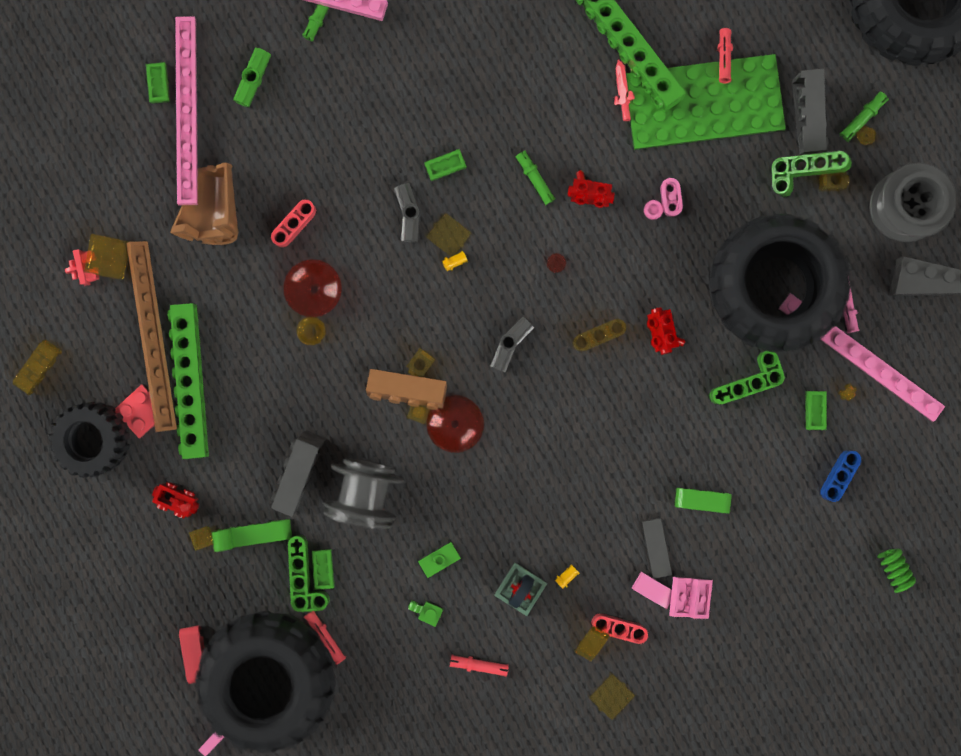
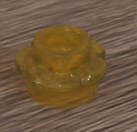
(866, 140)
(849, 393)

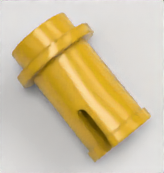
(454, 261)
(567, 576)

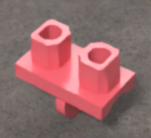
(80, 259)

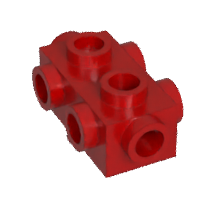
(590, 192)
(663, 331)
(182, 503)

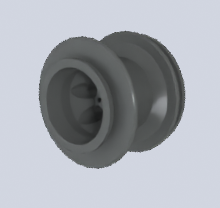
(904, 223)
(363, 494)

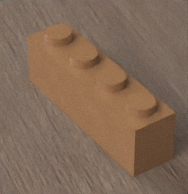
(406, 389)

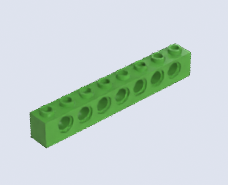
(651, 62)
(194, 371)

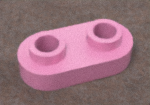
(671, 197)

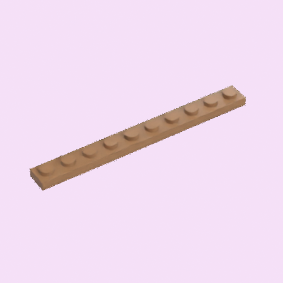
(151, 336)

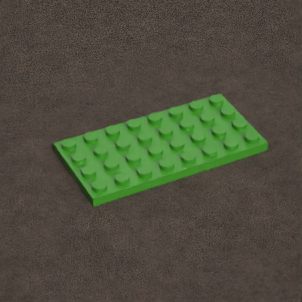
(710, 108)

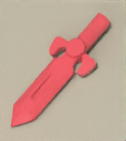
(622, 88)

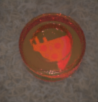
(556, 263)

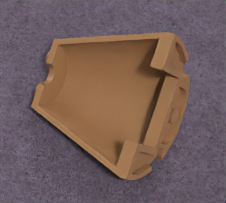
(215, 215)

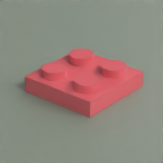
(137, 411)

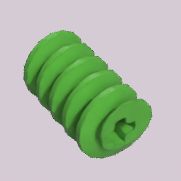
(898, 568)

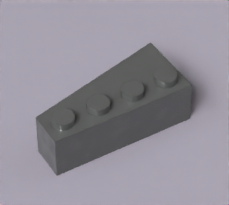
(810, 111)
(924, 278)
(297, 473)

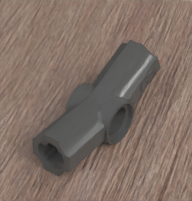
(407, 201)
(517, 333)

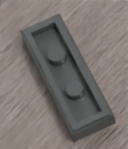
(656, 548)

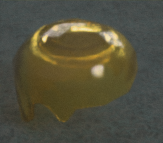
(305, 327)

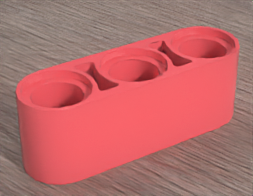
(284, 227)
(626, 634)
(192, 649)

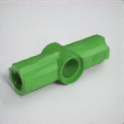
(256, 65)

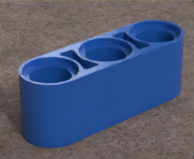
(848, 470)

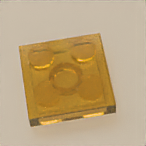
(106, 257)

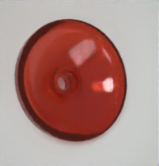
(301, 280)
(466, 434)

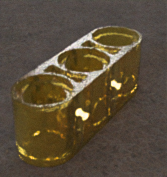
(607, 331)
(36, 366)

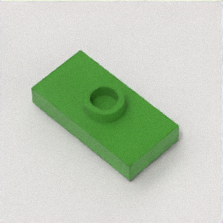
(157, 82)
(445, 165)
(816, 410)
(439, 559)
(323, 569)

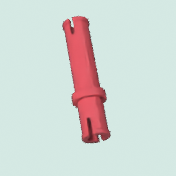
(725, 62)
(312, 618)
(479, 665)

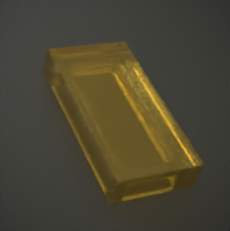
(592, 643)

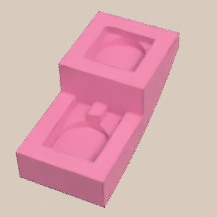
(653, 590)

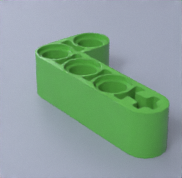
(810, 169)
(745, 383)
(251, 534)
(295, 572)

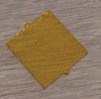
(448, 235)
(612, 696)

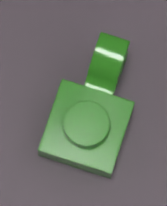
(429, 612)

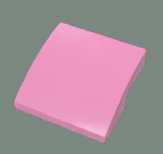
(690, 598)

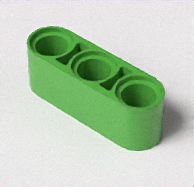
(703, 500)

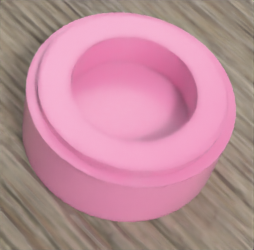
(653, 209)

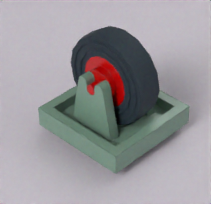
(520, 589)

